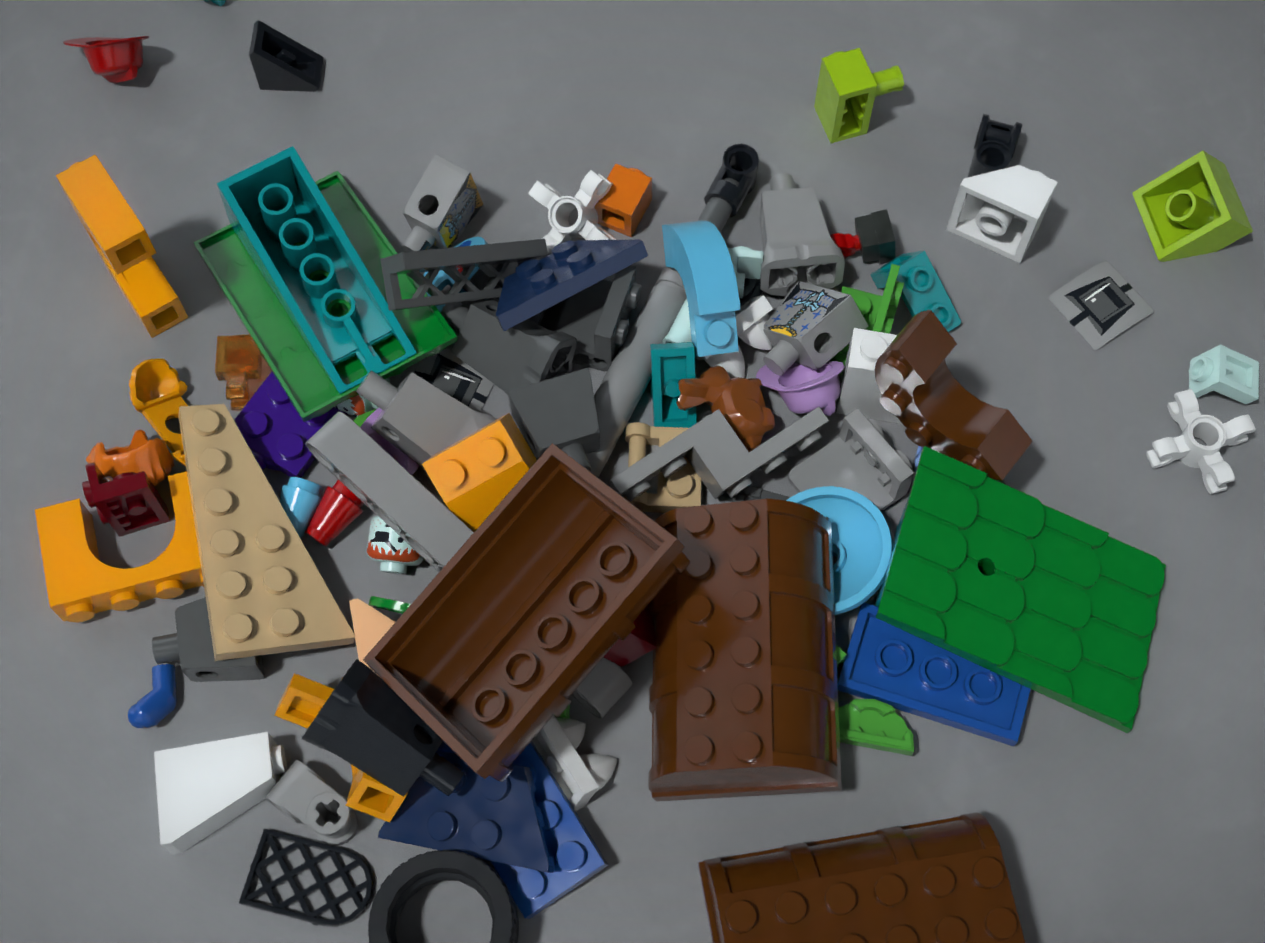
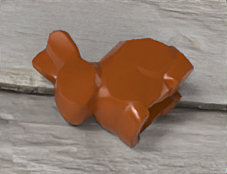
(736, 398)

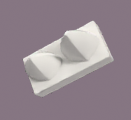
(750, 329)
(575, 774)

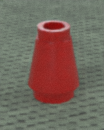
(334, 513)

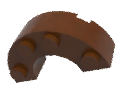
(938, 408)

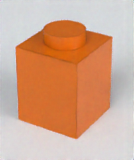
(625, 201)

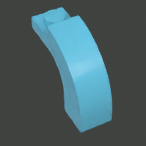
(709, 283)

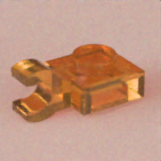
(236, 363)

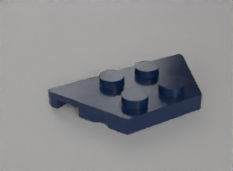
(561, 275)
(478, 818)

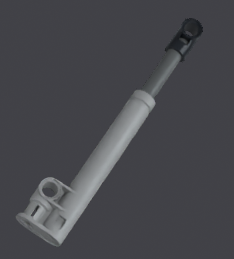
(632, 365)

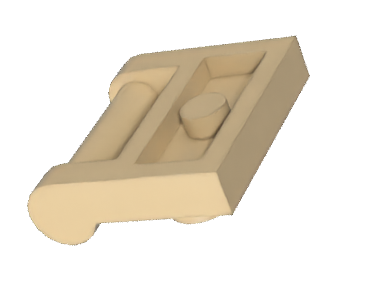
(673, 492)

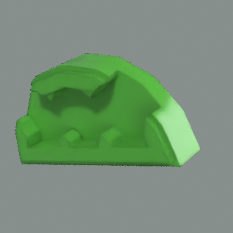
(874, 726)

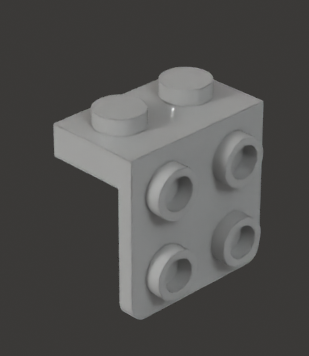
(858, 462)

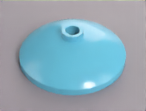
(858, 540)

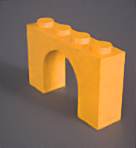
(122, 244)
(85, 586)

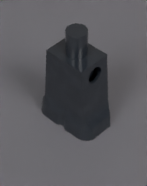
(380, 734)

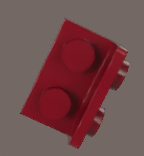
(126, 502)

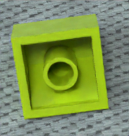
(1192, 209)

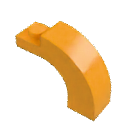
(300, 706)

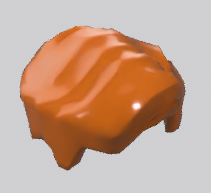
(139, 456)

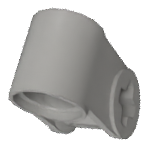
(309, 800)

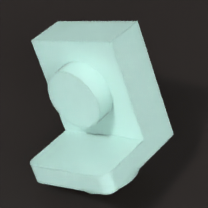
(746, 265)
(1225, 373)

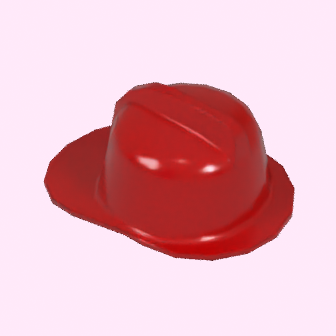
(112, 57)

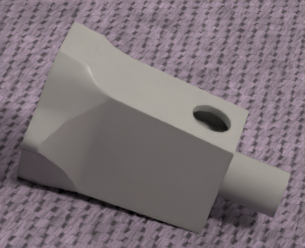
(796, 239)
(419, 415)

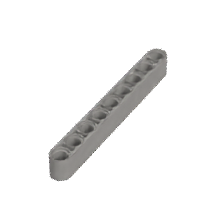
(426, 524)

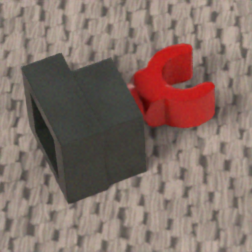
(872, 238)

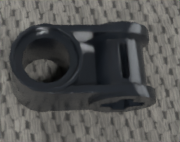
(994, 146)

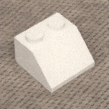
(1002, 209)

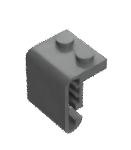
(596, 318)

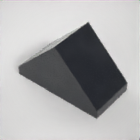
(283, 62)

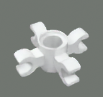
(591, 190)
(1191, 453)

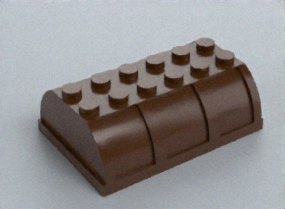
(525, 611)
(746, 655)
(872, 887)

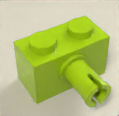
(848, 93)

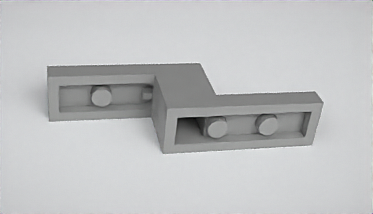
(718, 455)

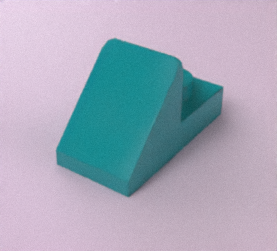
(668, 366)

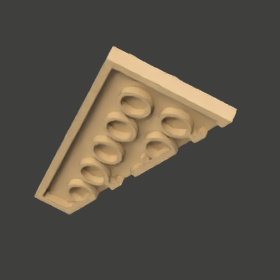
(253, 564)

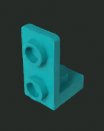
(921, 287)

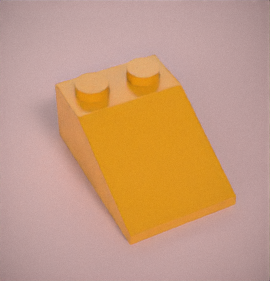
(480, 470)

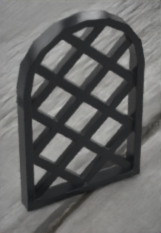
(256, 866)

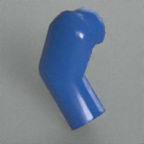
(157, 702)

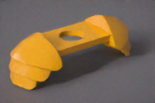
(157, 395)

